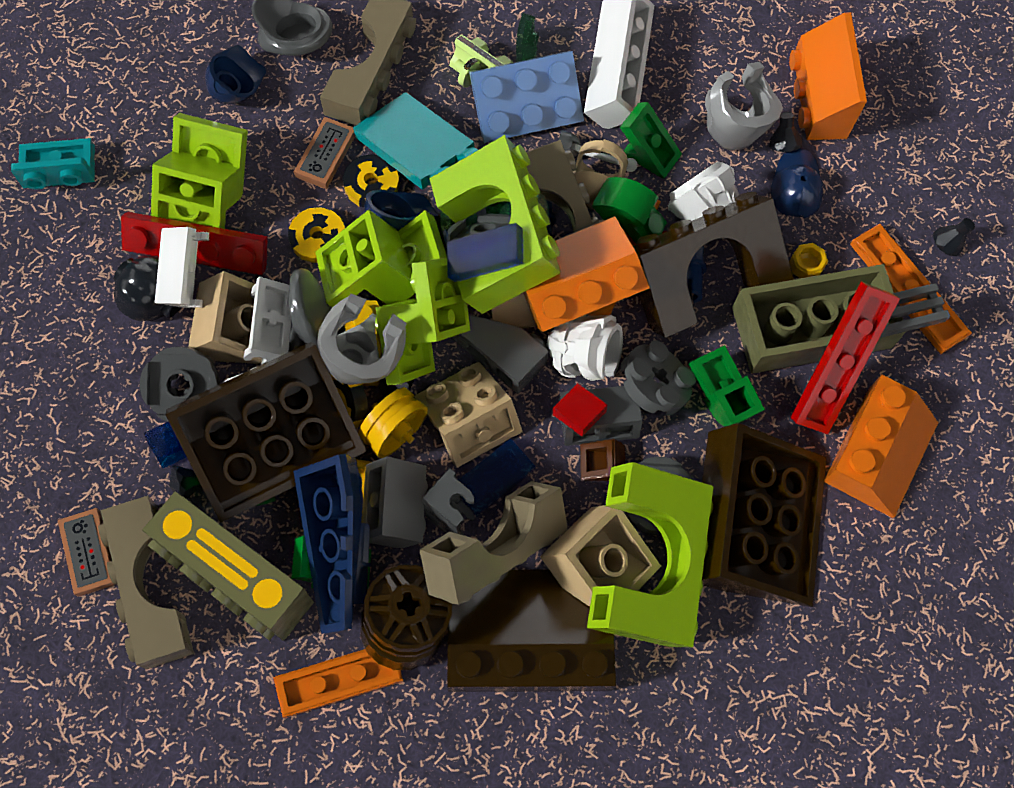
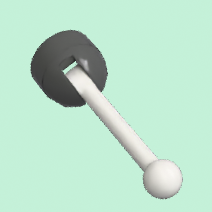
(573, 143)

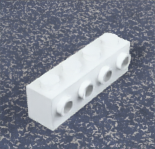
(618, 61)

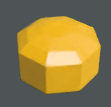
(808, 260)

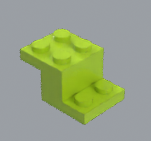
(200, 173)
(377, 257)
(430, 317)

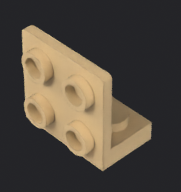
(470, 413)

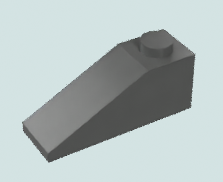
(505, 350)

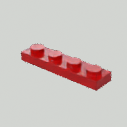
(224, 249)
(844, 357)

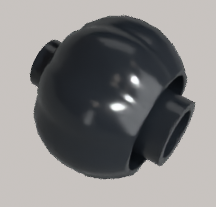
(136, 290)

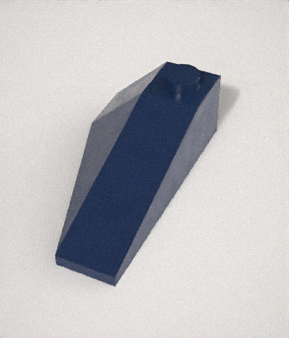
(331, 521)

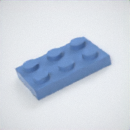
(527, 96)

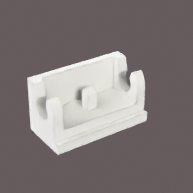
(178, 267)
(269, 321)

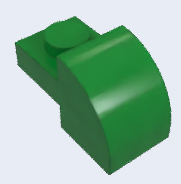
(631, 205)
(726, 392)

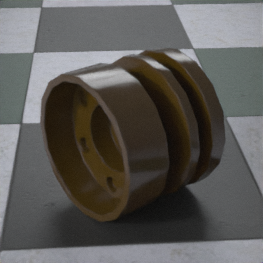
(388, 632)

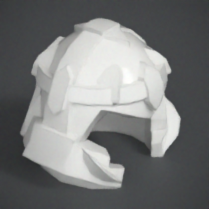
(705, 190)
(587, 347)

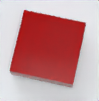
(579, 409)

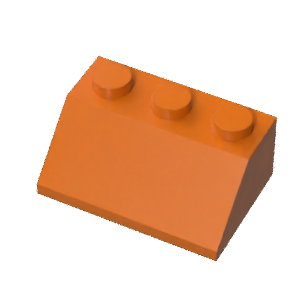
(828, 79)
(595, 270)
(883, 446)

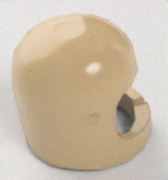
(593, 180)

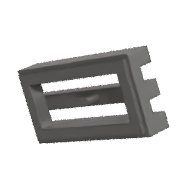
(933, 302)

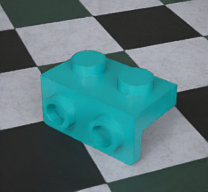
(55, 163)

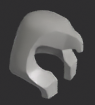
(736, 128)
(354, 353)

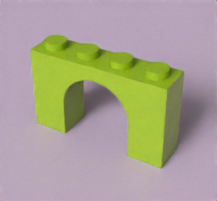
(493, 176)
(682, 516)

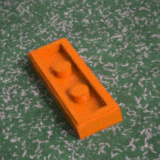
(332, 682)

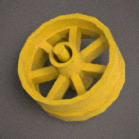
(392, 422)

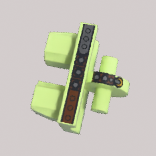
(473, 56)

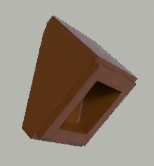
(599, 457)

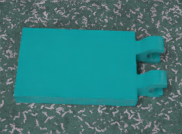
(413, 139)

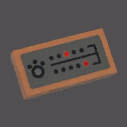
(325, 153)
(85, 552)

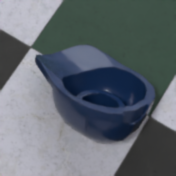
(233, 75)
(788, 190)
(397, 207)

